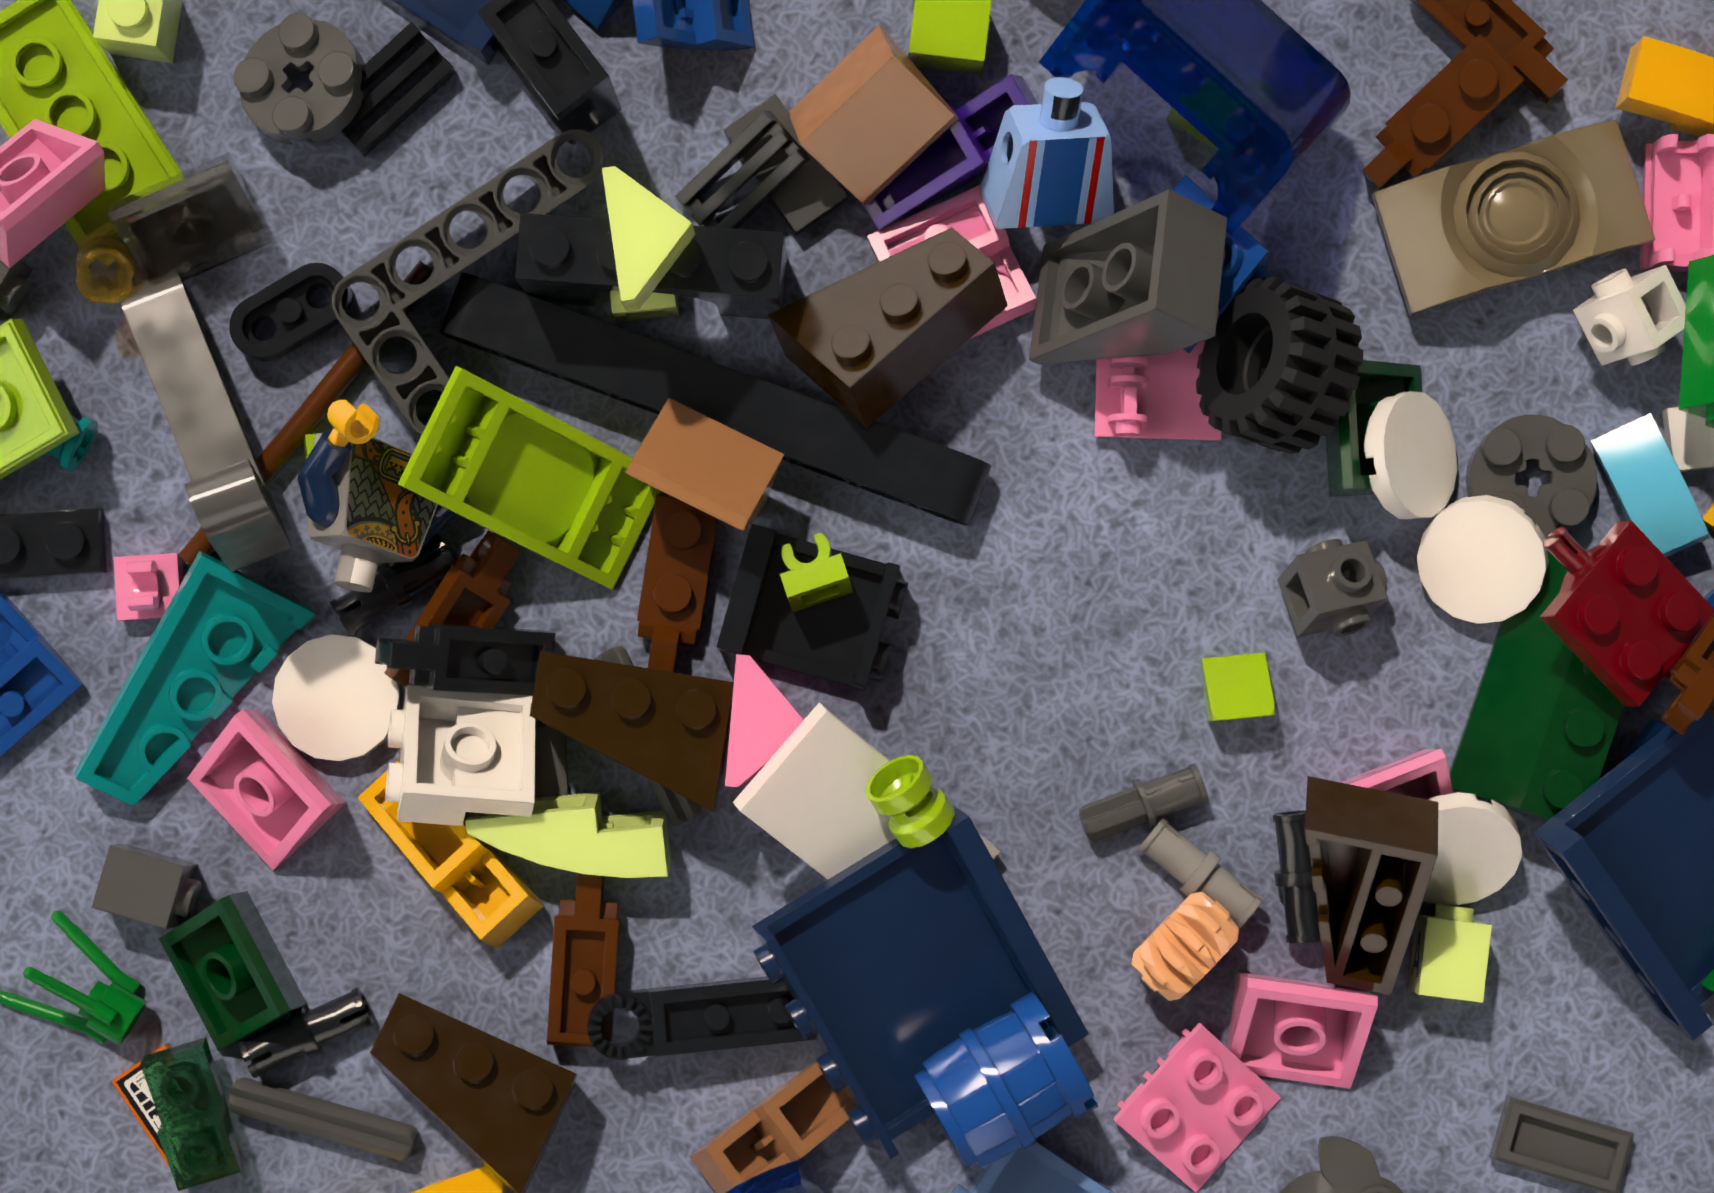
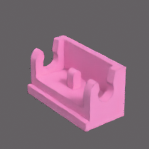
(1678, 201)

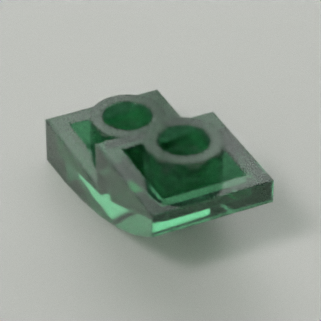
(192, 1114)

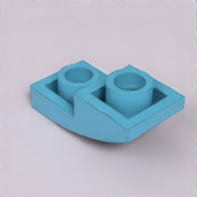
(1650, 485)

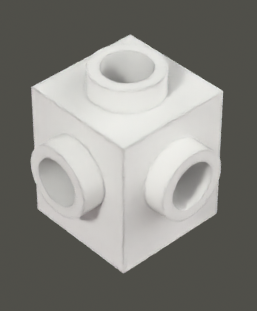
(1621, 321)

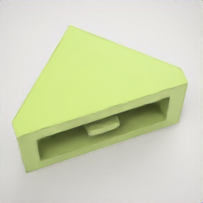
(644, 236)

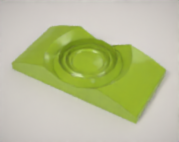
(530, 478)

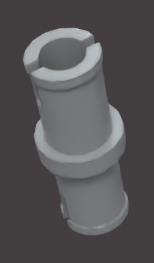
(1199, 871)

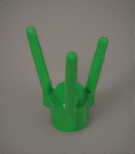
(106, 1011)

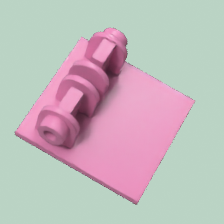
(1151, 398)
(1196, 1107)

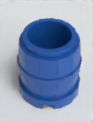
(1004, 1084)

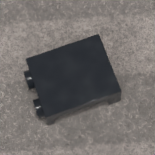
(552, 63)
(825, 640)

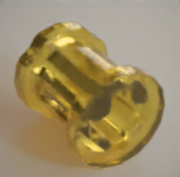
(102, 289)

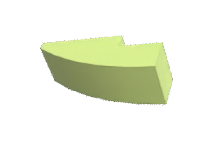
(575, 837)

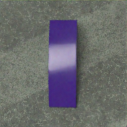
(954, 157)

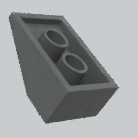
(1131, 283)

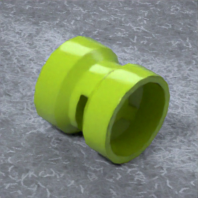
(906, 795)

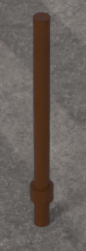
(307, 416)

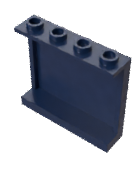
(1645, 866)
(903, 962)

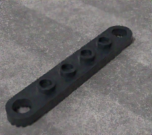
(698, 1018)

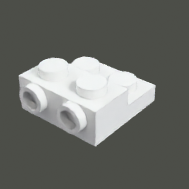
(461, 756)

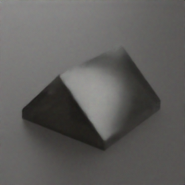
(190, 221)

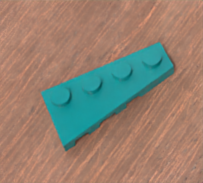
(194, 664)

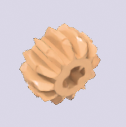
(1185, 946)

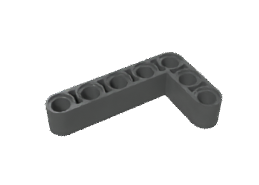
(448, 260)
(223, 470)

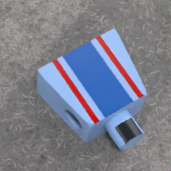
(1050, 162)

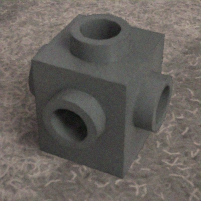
(1333, 588)

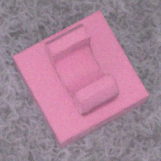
(146, 585)

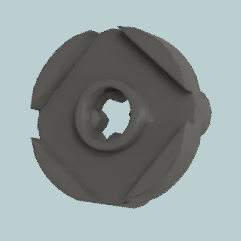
(282, 54)
(1557, 448)

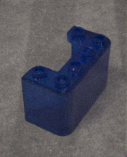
(1224, 69)

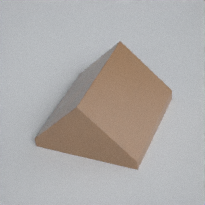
(871, 116)
(706, 465)

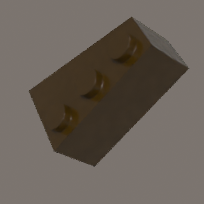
(891, 322)
(642, 717)
(1369, 877)
(476, 1086)

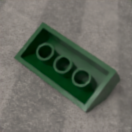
(1536, 717)

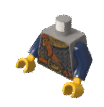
(357, 501)

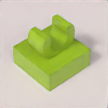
(814, 581)

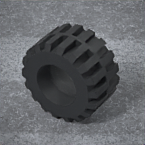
(1280, 366)

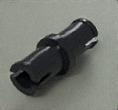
(394, 586)
(1296, 878)
(306, 1032)

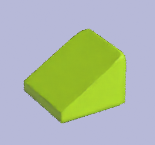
(1237, 687)

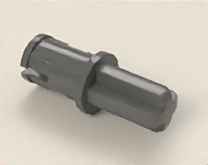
(1143, 803)

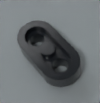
(290, 308)

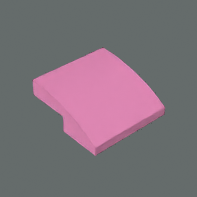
(972, 220)

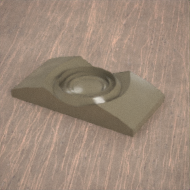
(1512, 216)

